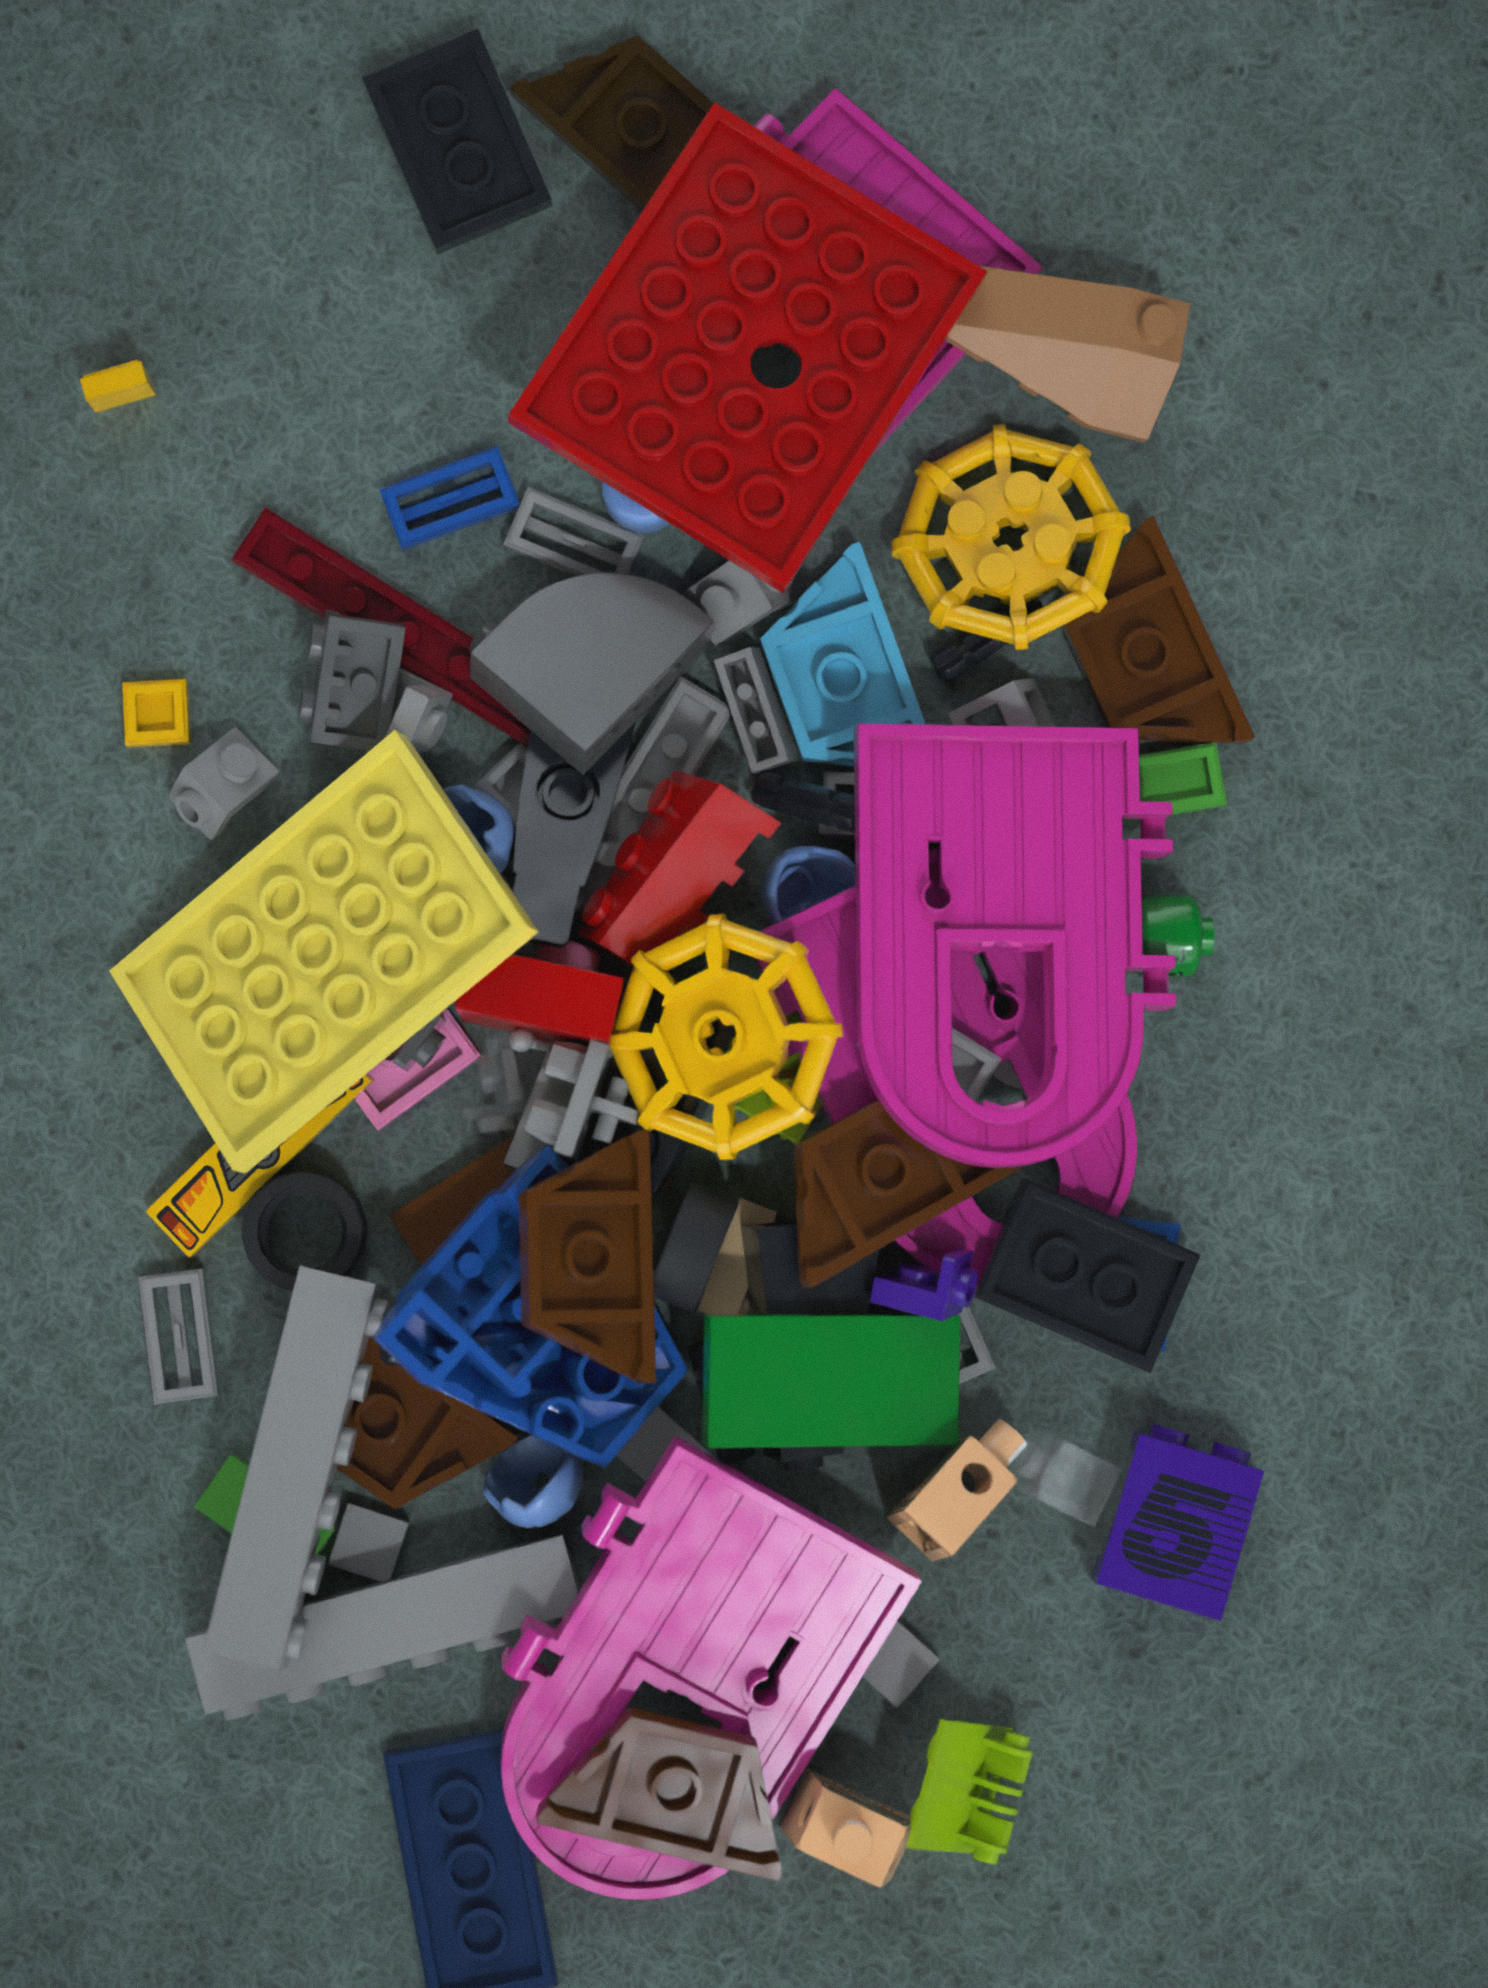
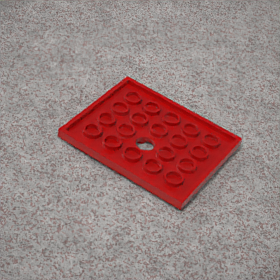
(727, 260)

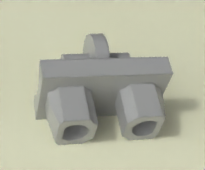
(569, 1126)

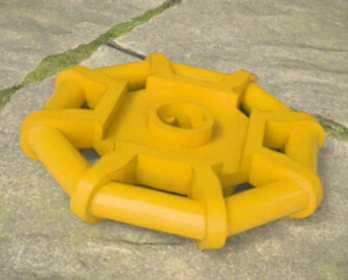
(1017, 502)
(757, 1049)

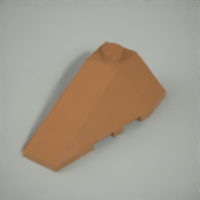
(1080, 344)

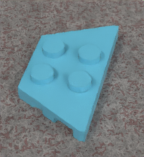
(838, 663)

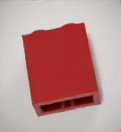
(546, 999)

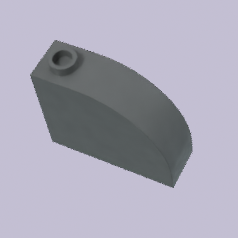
(589, 658)

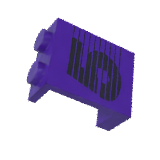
(1180, 1522)

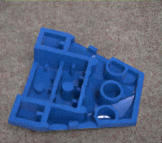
(465, 1337)

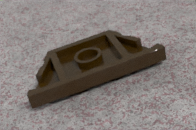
(619, 114)

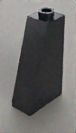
(776, 1289)

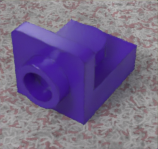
(917, 1291)

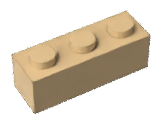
(728, 1280)

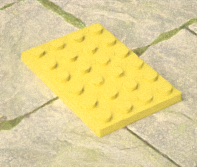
(322, 951)

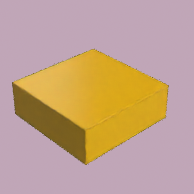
(117, 385)
(156, 713)

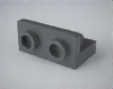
(352, 682)

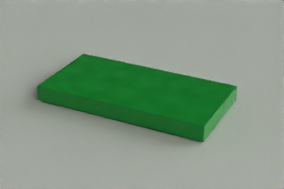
(830, 1380)

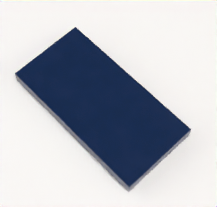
(468, 1867)

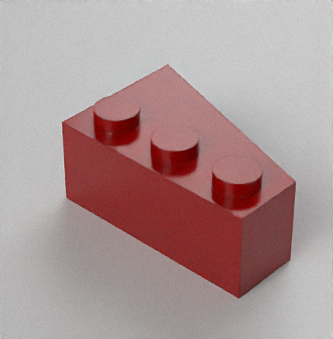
(672, 865)

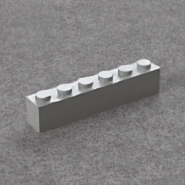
(293, 1470)
(400, 1621)

